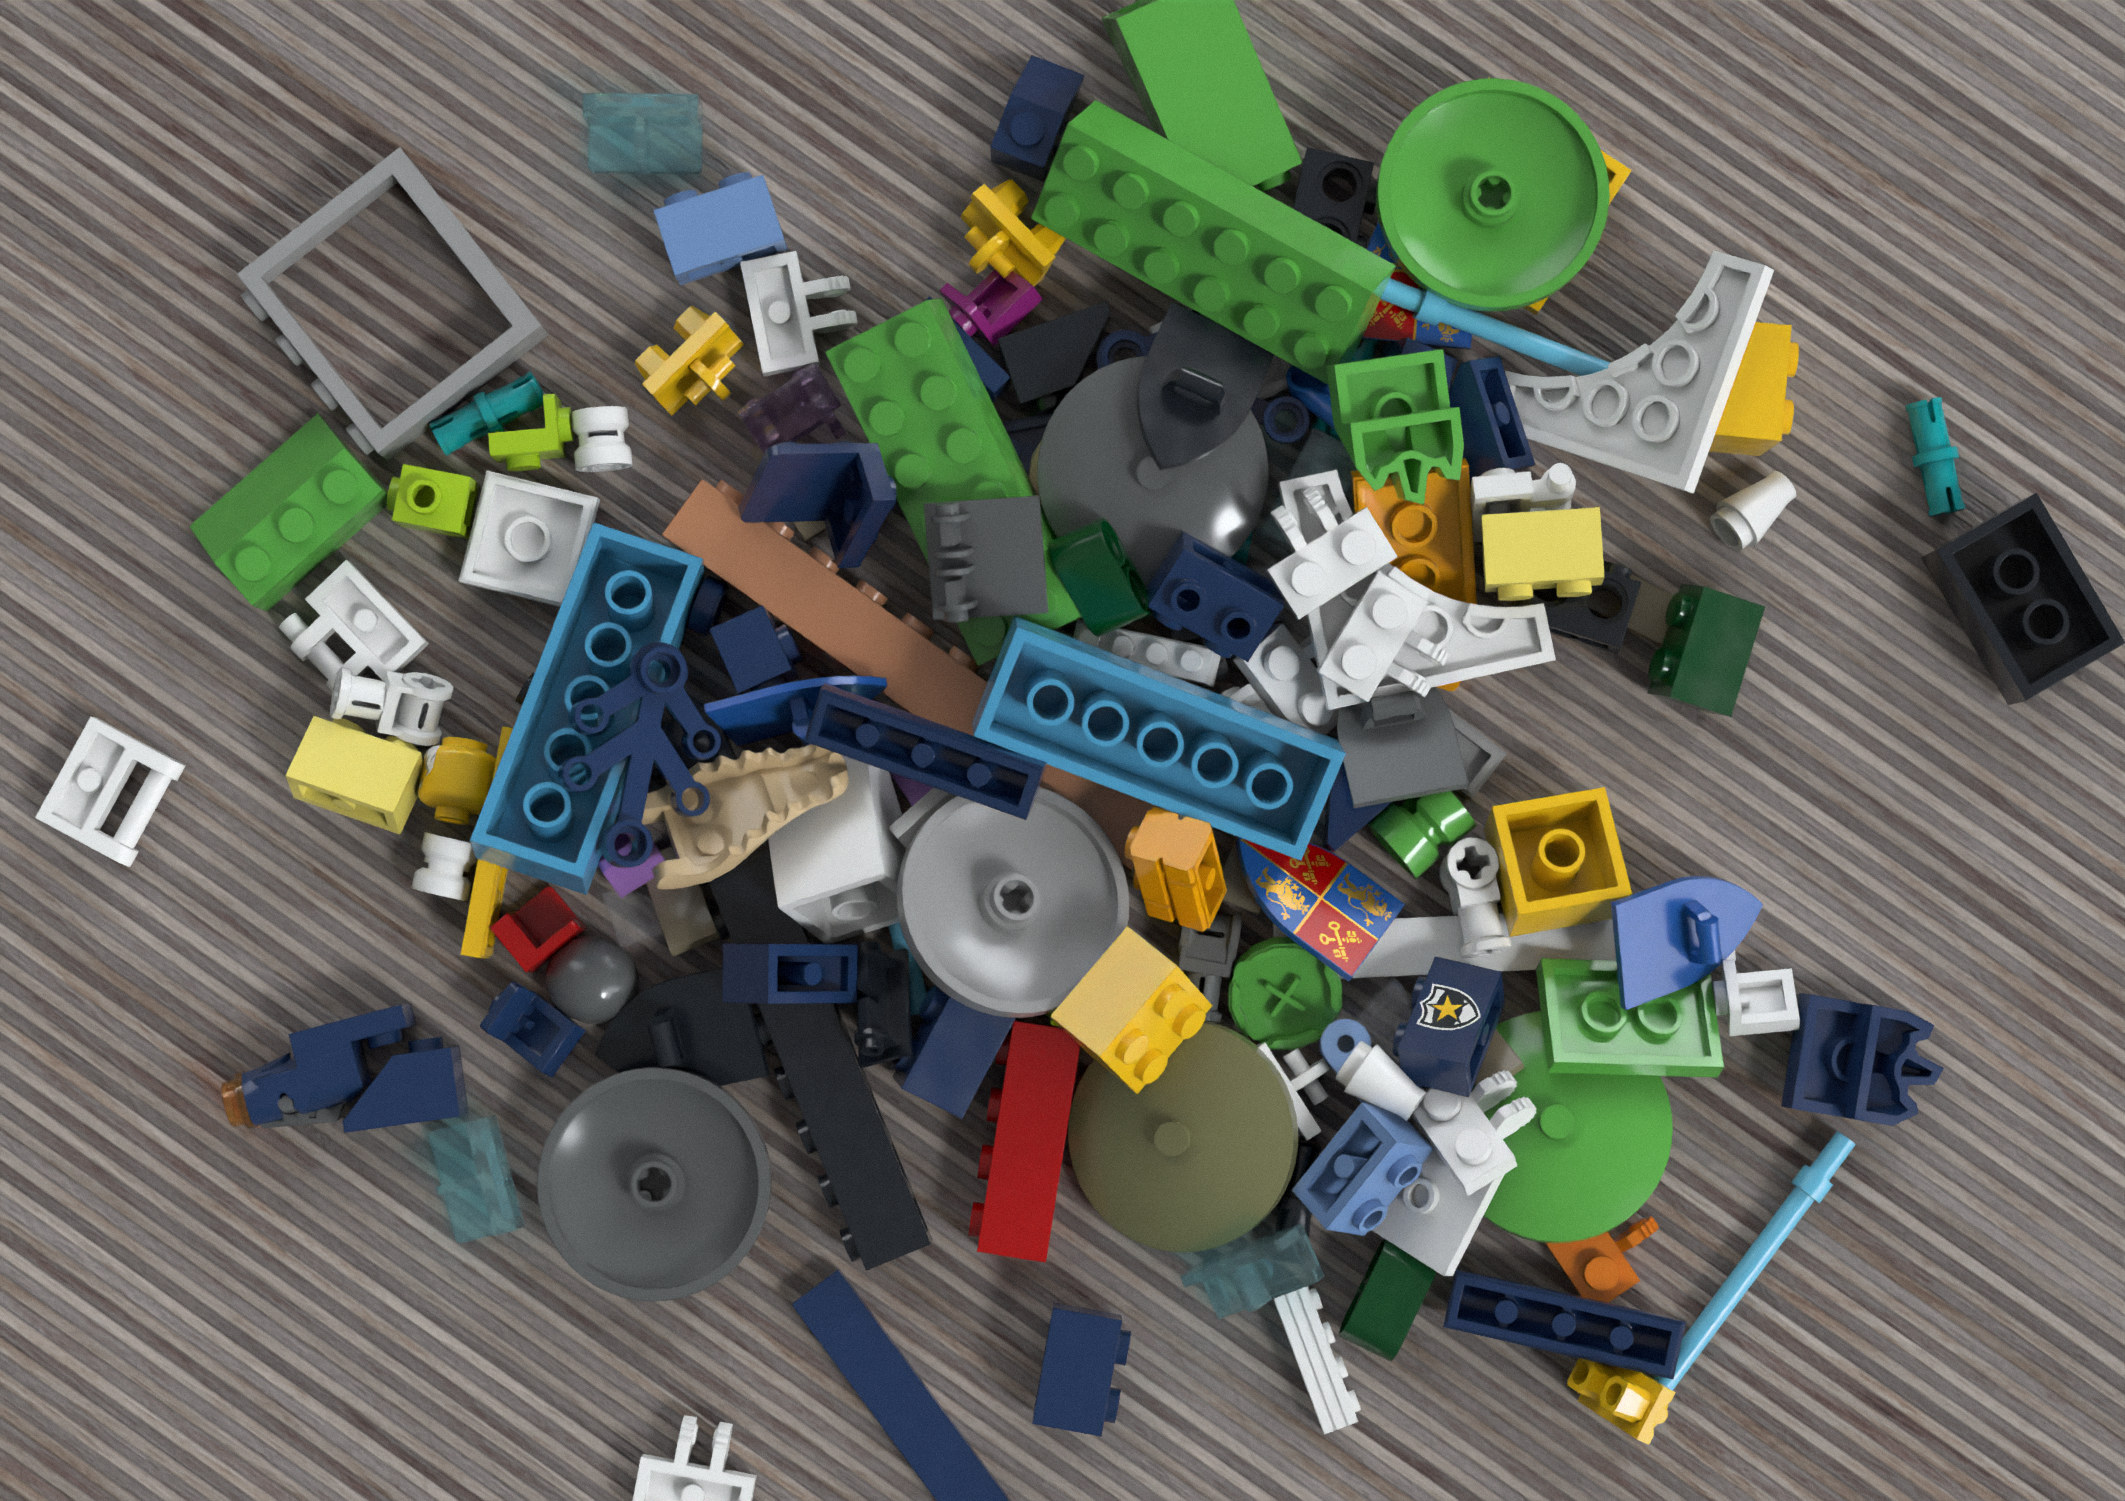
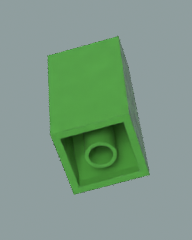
(1205, 85)

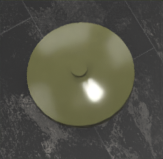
(1192, 1151)

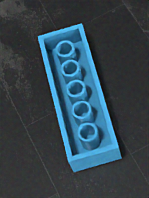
(616, 603)
(1157, 738)

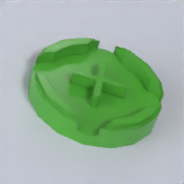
(1283, 994)

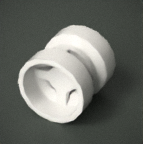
(606, 442)
(446, 865)

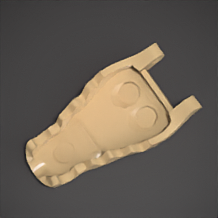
(746, 807)

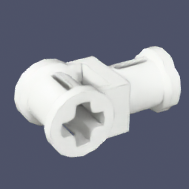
(400, 705)
(1475, 899)

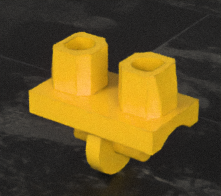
(1003, 238)
(695, 365)
(1622, 1397)

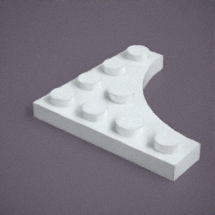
(1663, 400)
(1476, 636)

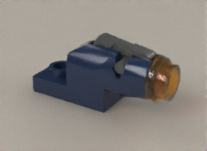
(321, 1077)

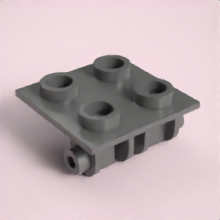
(986, 558)

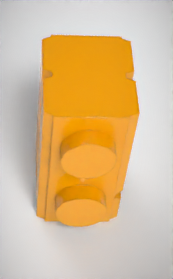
(1177, 868)

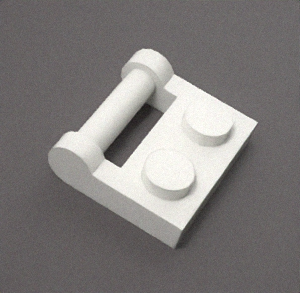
(93, 782)

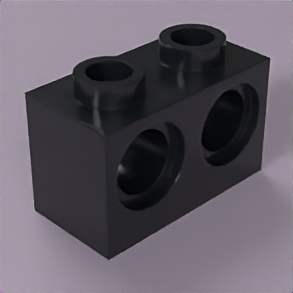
(1338, 216)
(1573, 620)

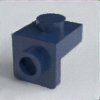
(532, 1027)

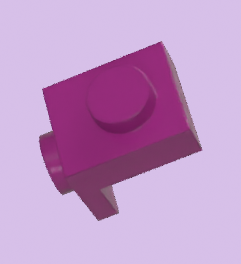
(992, 306)

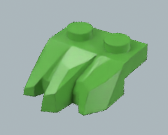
(1397, 420)

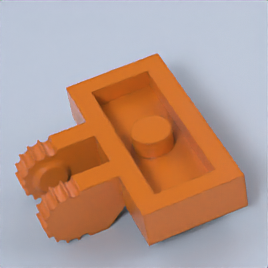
(1597, 1264)

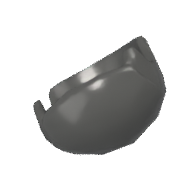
(591, 979)

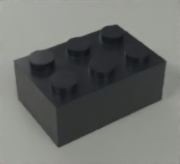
(2023, 600)

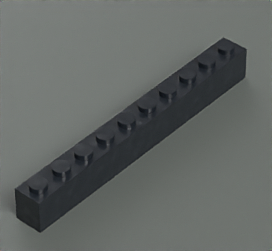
(818, 1065)

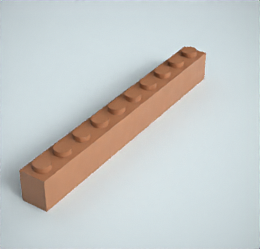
(861, 634)

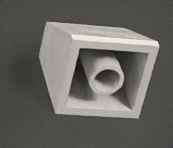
(840, 860)

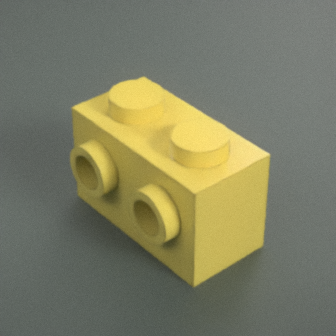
(1542, 552)
(356, 773)

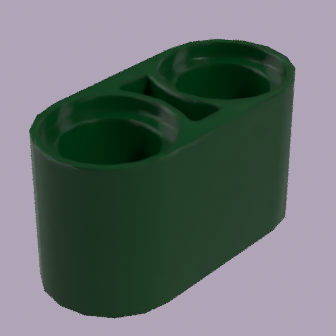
(1100, 577)
(1386, 1301)

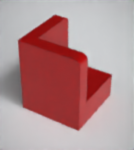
(538, 929)

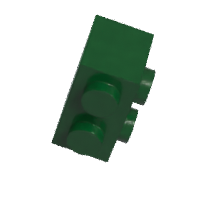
(1704, 649)

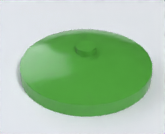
(1492, 194)
(1585, 1153)

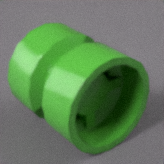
(1419, 828)

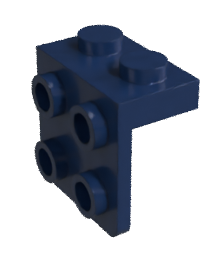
(826, 483)

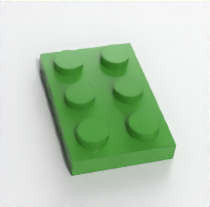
(1594, 1035)

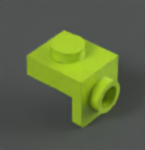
(525, 448)

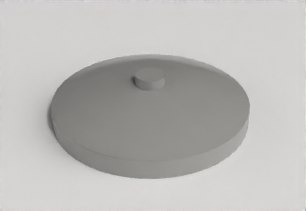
(1010, 905)

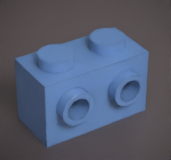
(719, 227)
(1363, 1170)

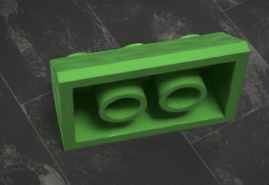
(290, 514)

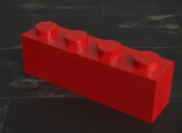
(1028, 1142)

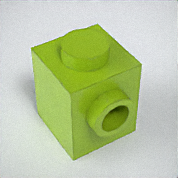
(433, 501)

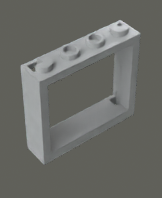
(329, 385)

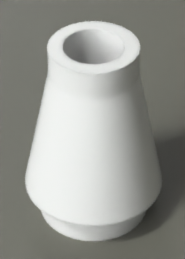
(1750, 512)
(1379, 1081)

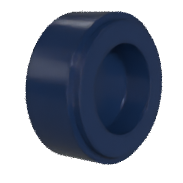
(708, 605)

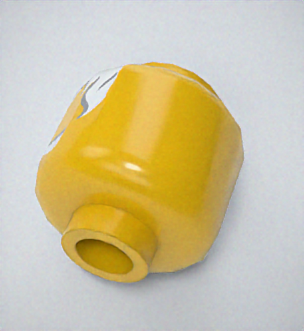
(456, 779)

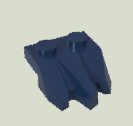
(1856, 1060)

